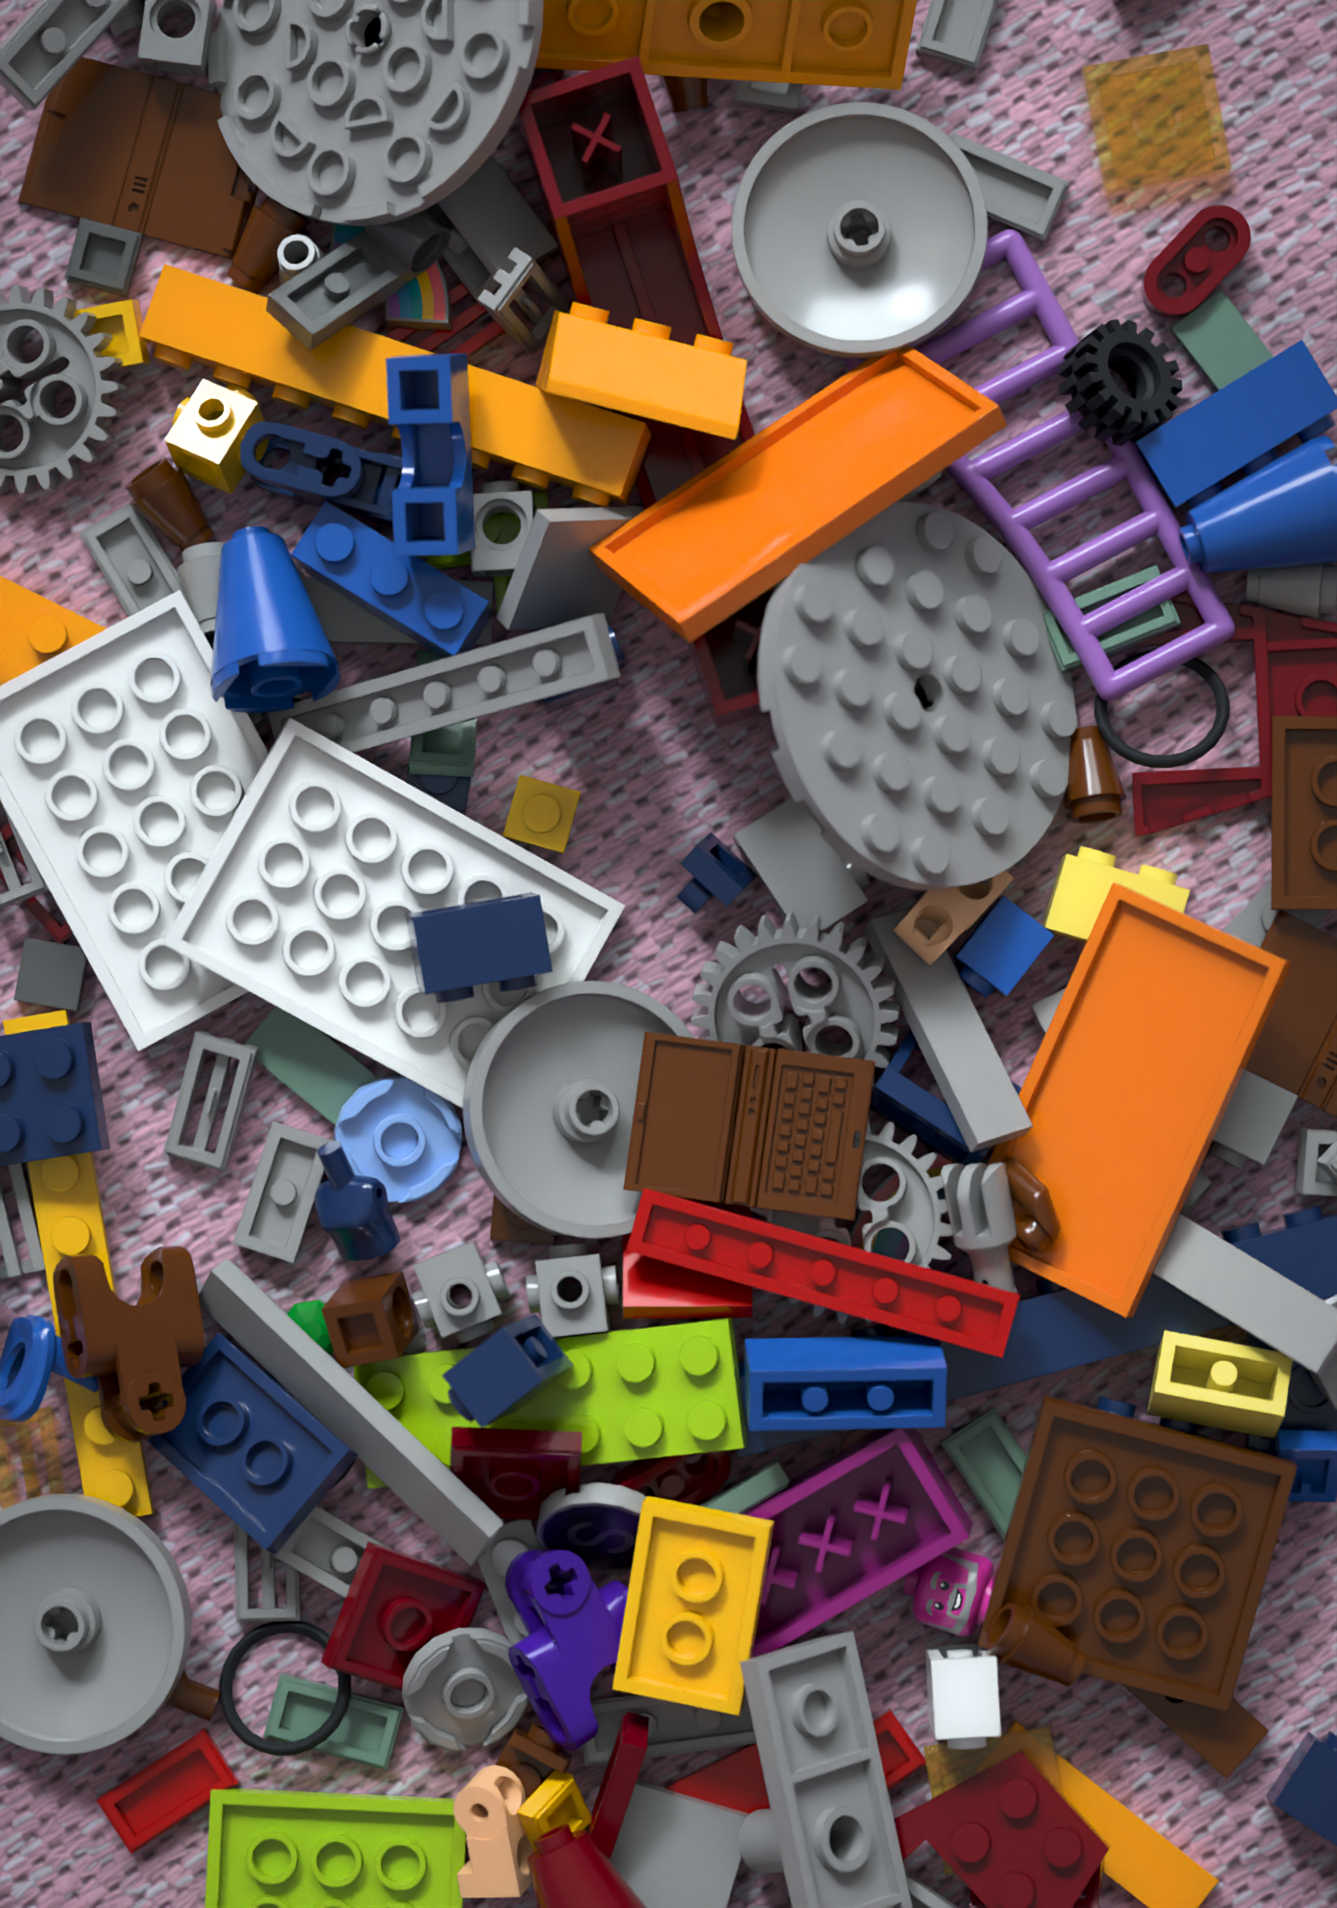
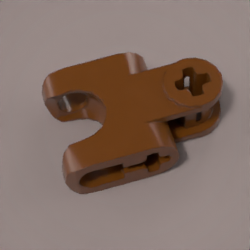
(132, 1347)

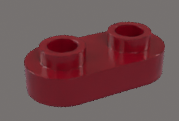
(1194, 262)
(675, 1479)

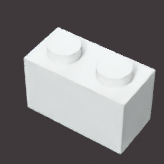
(962, 1694)

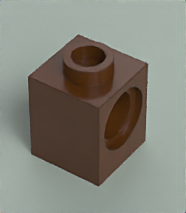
(370, 1319)

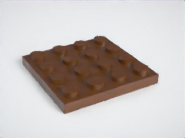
(1142, 1548)

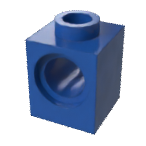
(1001, 949)

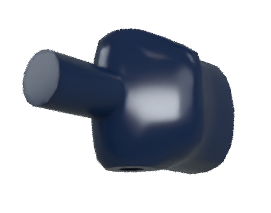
(353, 1208)

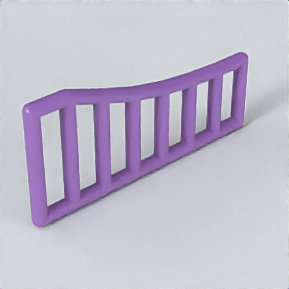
(1126, 464)

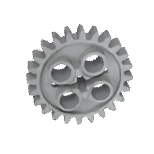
(48, 439)
(849, 1001)
(912, 1210)

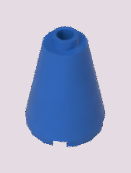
(1270, 517)
(266, 629)

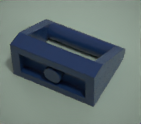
(918, 1110)

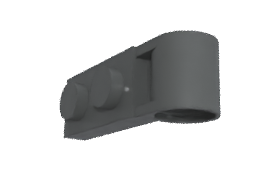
(357, 277)

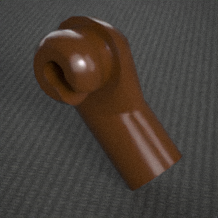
(1037, 1205)

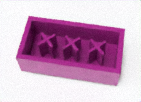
(853, 1531)

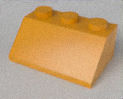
(643, 371)

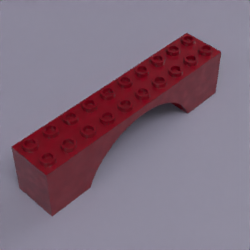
(635, 255)

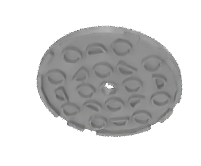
(373, 127)
(899, 787)

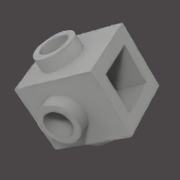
(465, 1267)
(599, 1291)

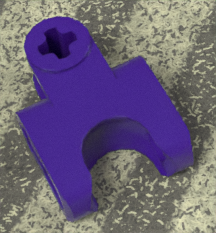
(569, 1639)

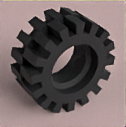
(1102, 400)

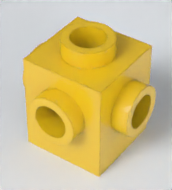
(210, 433)

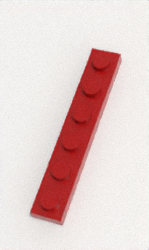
(823, 1272)

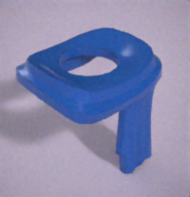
(26, 1365)

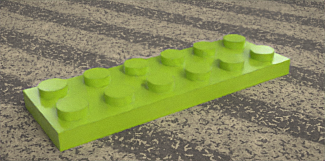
(627, 1394)

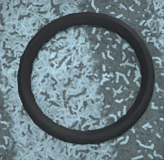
(1177, 759)
(227, 1702)

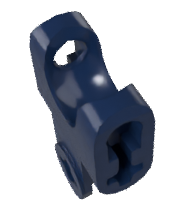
(311, 455)

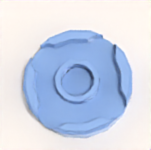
(400, 1136)

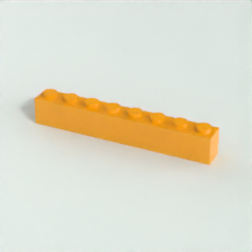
(510, 421)

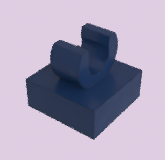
(715, 873)

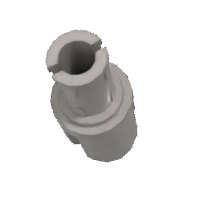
(982, 1219)

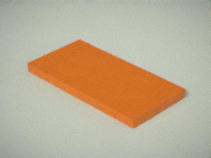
(795, 489)
(1135, 1088)

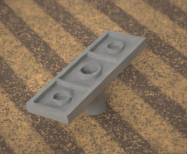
(823, 1780)

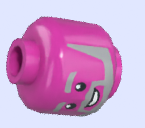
(951, 1591)

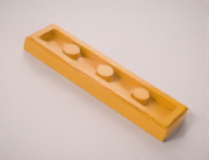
(1138, 1855)

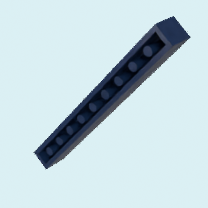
(1067, 1330)

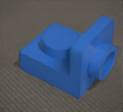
(1315, 1461)

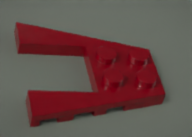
(1292, 678)
(1009, 1837)

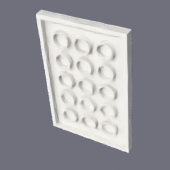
(121, 796)
(316, 895)

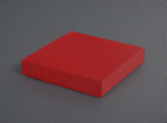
(672, 1291)

